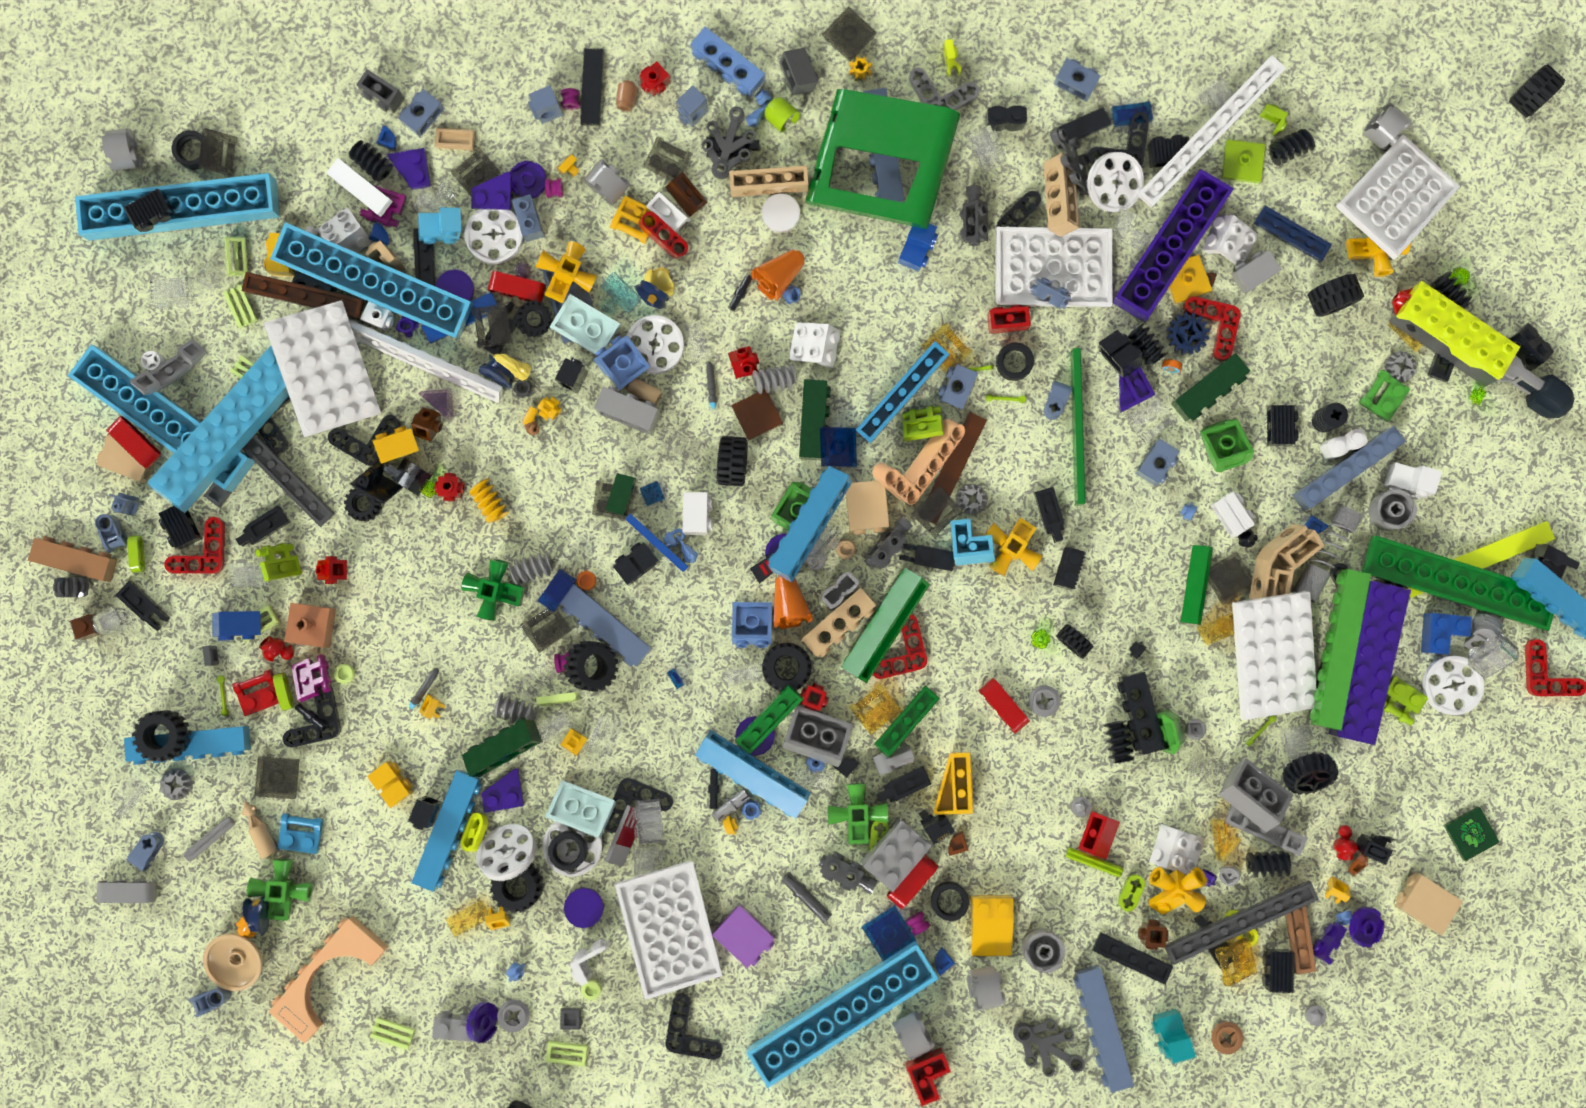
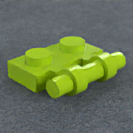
(924, 427)
(280, 568)
(1406, 696)

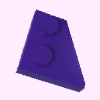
(412, 167)
(493, 194)
(1134, 390)
(504, 793)
(1332, 939)

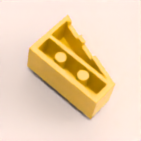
(957, 786)

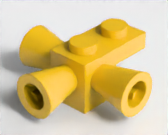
(1367, 249)
(565, 271)
(1013, 546)
(1177, 890)

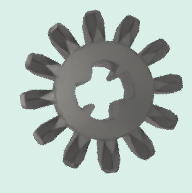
(70, 587)

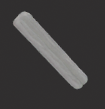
(209, 838)

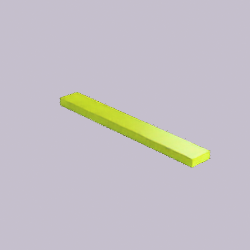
(1505, 548)

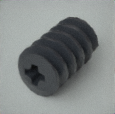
(1291, 146)
(370, 160)
(1452, 291)
(1146, 344)
(1330, 417)
(1119, 742)
(1268, 862)

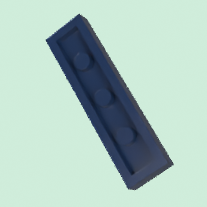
(1292, 233)

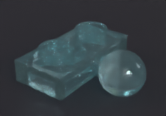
(620, 293)

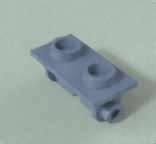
(1058, 295)
(125, 504)

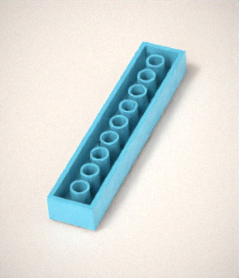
(194, 206)
(371, 281)
(152, 412)
(221, 434)
(841, 1014)

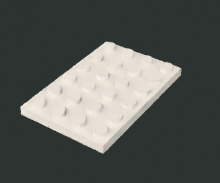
(1398, 197)
(1074, 261)
(322, 368)
(1274, 654)
(668, 929)

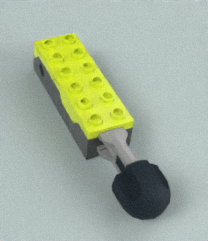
(1475, 347)

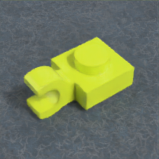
(950, 54)

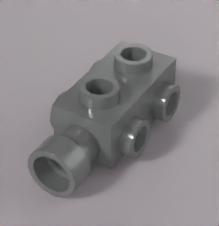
(974, 217)
(887, 548)
(843, 869)

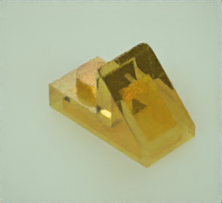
(1217, 629)
(1222, 845)

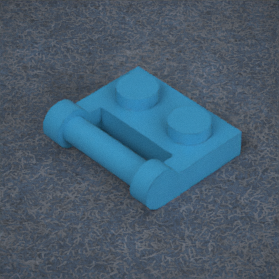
(300, 840)

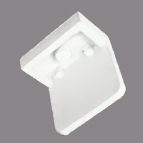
(345, 231)
(1230, 238)
(815, 343)
(1176, 849)
(581, 971)

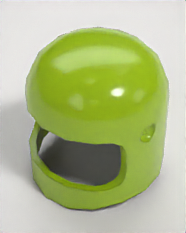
(779, 111)

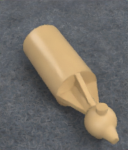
(643, 390)
(259, 832)

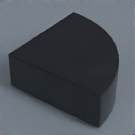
(847, 766)

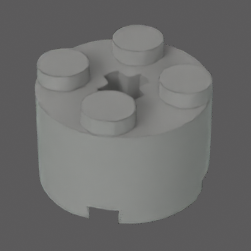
(1386, 126)
(121, 149)
(606, 182)
(1395, 500)
(1054, 950)
(985, 988)
(913, 1035)

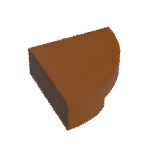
(957, 844)
(1358, 865)

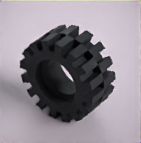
(522, 321)
(354, 512)
(1074, 641)

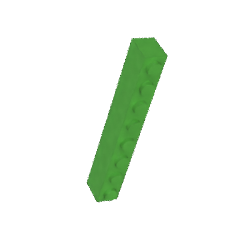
(1340, 649)

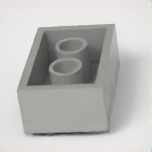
(627, 410)
(817, 736)
(1256, 795)
(895, 854)

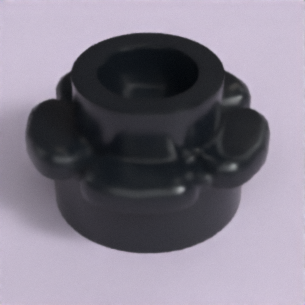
(1247, 538)
(1137, 649)

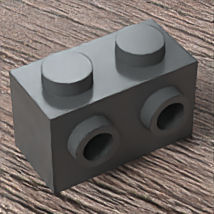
(798, 71)
(380, 91)

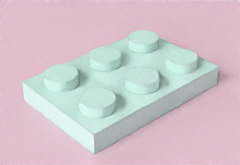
(584, 325)
(580, 809)

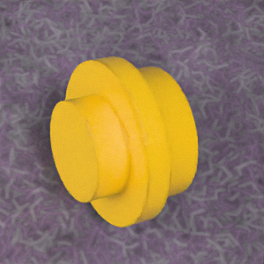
(730, 825)

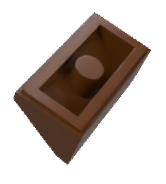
(686, 194)

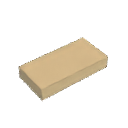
(455, 139)

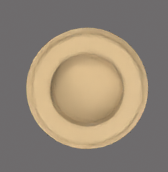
(845, 549)

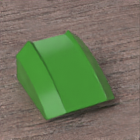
(1226, 445)
(790, 504)
(1171, 731)

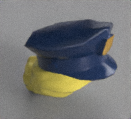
(656, 287)
(504, 370)

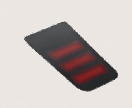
(761, 570)

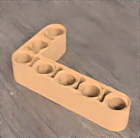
(925, 466)

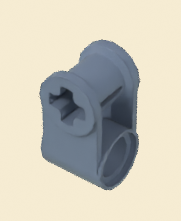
(1057, 397)
(113, 535)
(145, 852)
(208, 1000)

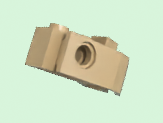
(1280, 558)

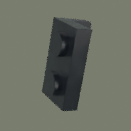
(1533, 347)

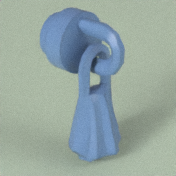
(754, 118)
(689, 554)

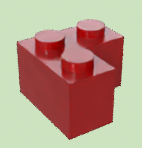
(923, 1071)

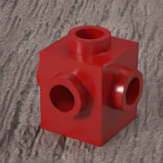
(654, 79)
(743, 361)
(456, 489)
(331, 569)
(820, 702)

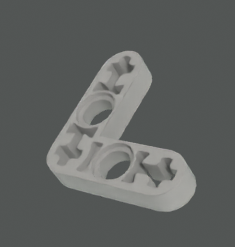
(936, 99)

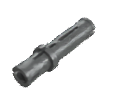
(799, 890)

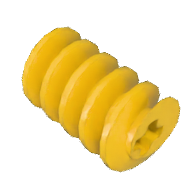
(487, 501)

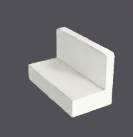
(668, 211)

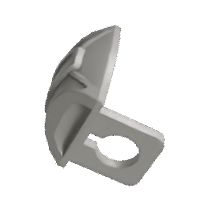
(1484, 626)

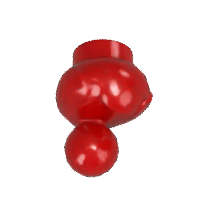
(273, 647)
(1345, 846)

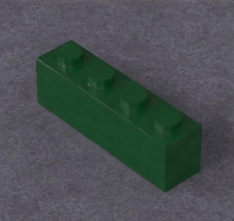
(1210, 387)
(813, 417)
(502, 747)

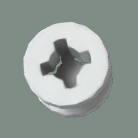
(148, 360)

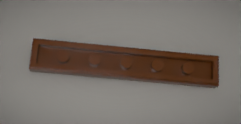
(299, 293)
(957, 460)

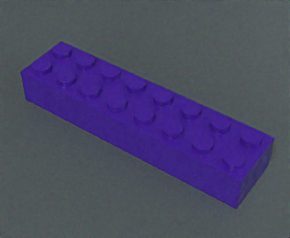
(1172, 245)
(1374, 662)

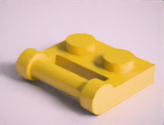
(632, 211)

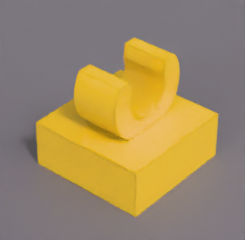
(567, 165)
(429, 706)
(574, 741)
(1338, 889)
(497, 920)

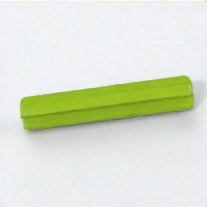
(1094, 862)

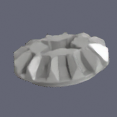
(1394, 370)
(973, 508)
(1052, 705)
(182, 778)
(513, 1025)

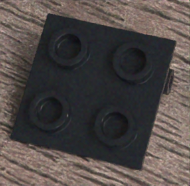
(376, 484)

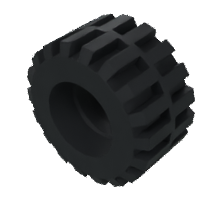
(1537, 90)
(1335, 295)
(732, 461)
(786, 649)
(605, 666)
(145, 735)
(513, 903)

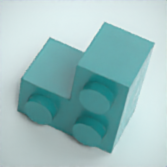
(1174, 1041)

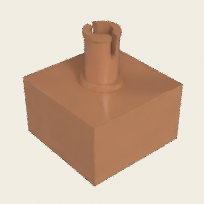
(310, 625)

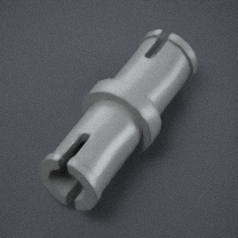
(731, 805)

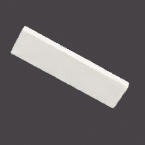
(359, 187)

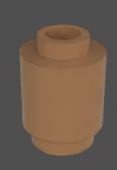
(626, 95)

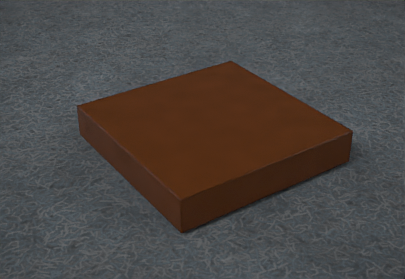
(757, 414)

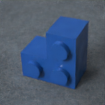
(917, 246)
(237, 623)
(1439, 629)

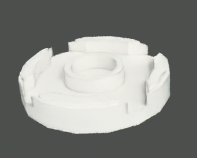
(780, 213)

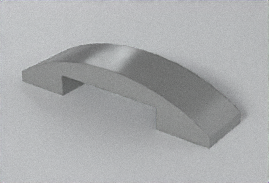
(171, 370)
(1277, 836)

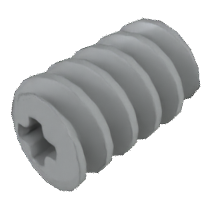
(774, 378)
(531, 568)
(513, 709)

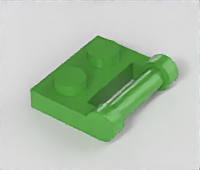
(1389, 400)

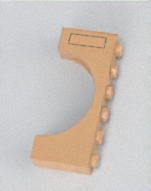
(295, 1006)

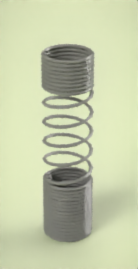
(1315, 578)

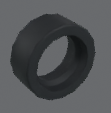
(178, 144)
(1016, 347)
(552, 850)
(964, 905)

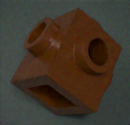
(426, 424)
(1158, 939)

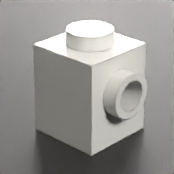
(378, 316)

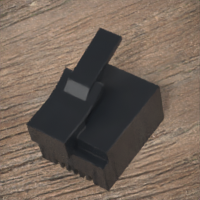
(409, 475)
(1554, 559)
(936, 827)
(1375, 847)

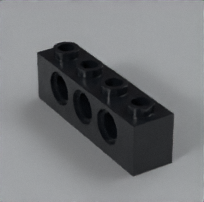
(1154, 741)

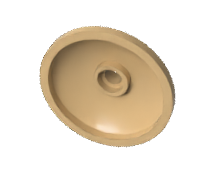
(226, 968)

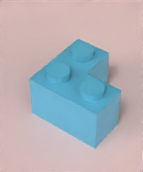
(440, 226)
(969, 548)

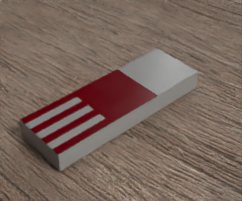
(622, 839)

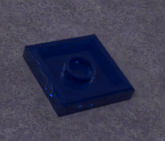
(838, 447)
(888, 933)

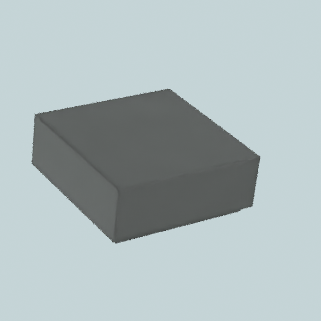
(217, 495)
(210, 655)
(570, 1018)

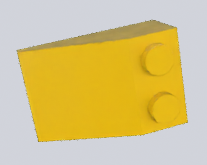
(991, 925)

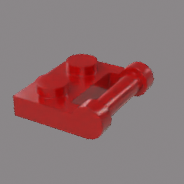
(259, 699)

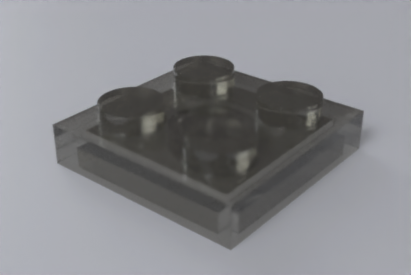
(849, 34)
(1229, 578)
(277, 777)

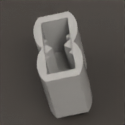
(835, 594)

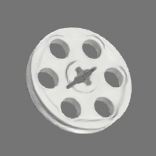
(1115, 173)
(488, 242)
(664, 340)
(1449, 694)
(563, 847)
(511, 856)

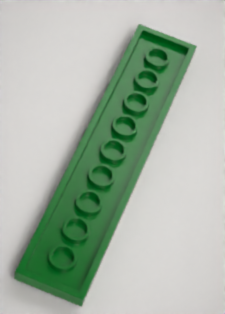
(1453, 582)

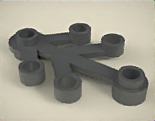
(728, 146)
(1071, 159)
(1045, 1045)

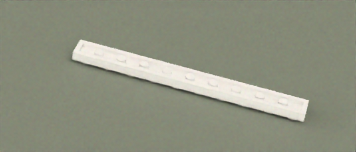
(1211, 131)
(426, 362)

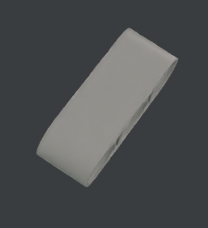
(126, 892)

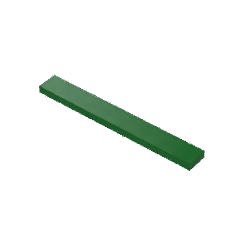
(1077, 427)

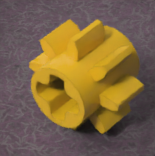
(862, 63)
(549, 408)

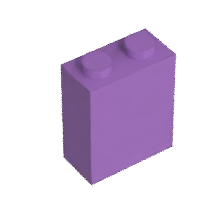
(744, 936)

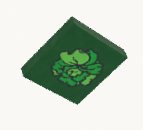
(1471, 833)

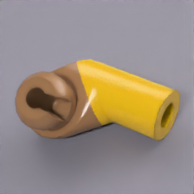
(529, 421)

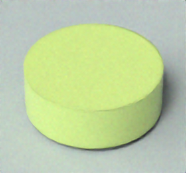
(344, 673)
(591, 989)

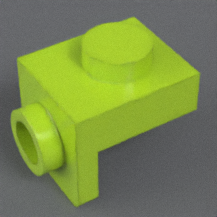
(1275, 115)

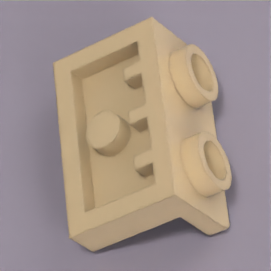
(381, 253)

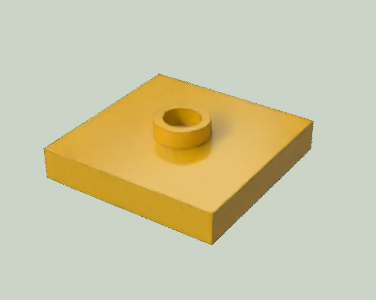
(1190, 281)

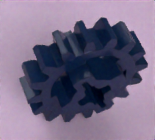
(1197, 335)

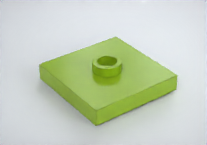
(1243, 161)

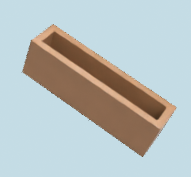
(71, 559)

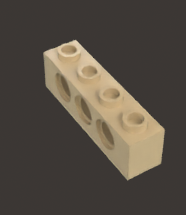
(768, 181)
(1060, 198)
(858, 599)

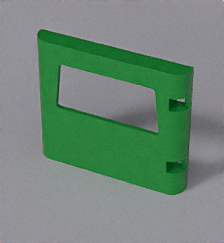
(890, 129)

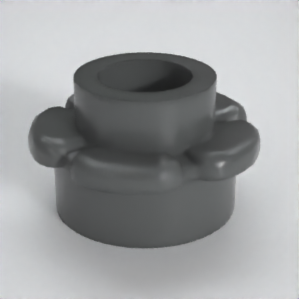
(518, 388)

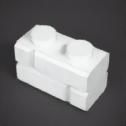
(1233, 514)

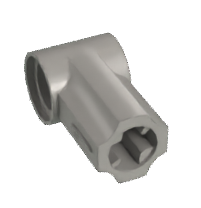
(899, 758)

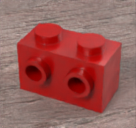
(1009, 319)
(1099, 835)

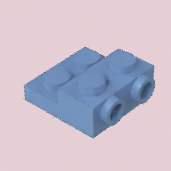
(621, 361)
(752, 624)

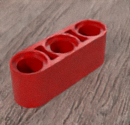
(653, 233)
(516, 286)
(133, 442)
(1004, 705)
(913, 882)

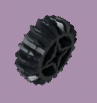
(1310, 773)

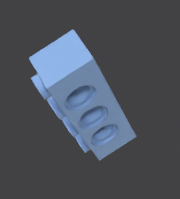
(708, 40)

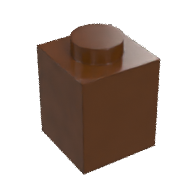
(83, 627)

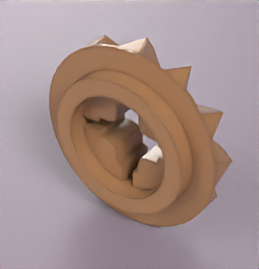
(1236, 1037)

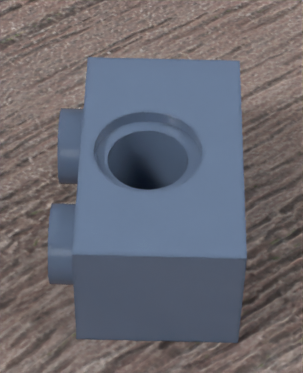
(1066, 81)
(544, 105)
(692, 107)
(421, 123)
(528, 218)
(965, 377)
(1148, 469)

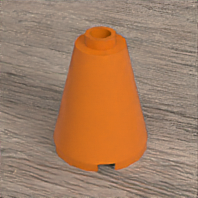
(778, 273)
(789, 604)

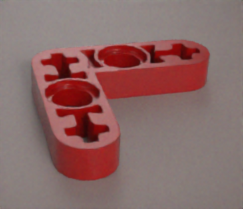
(1221, 317)
(209, 555)
(911, 653)
(1541, 677)

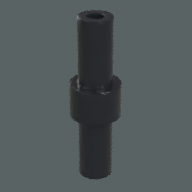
(740, 292)
(310, 717)
(713, 789)

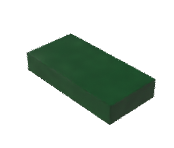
(620, 494)

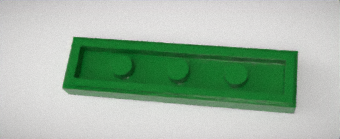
(1196, 584)
(769, 719)
(906, 721)

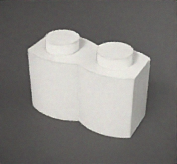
(1342, 444)

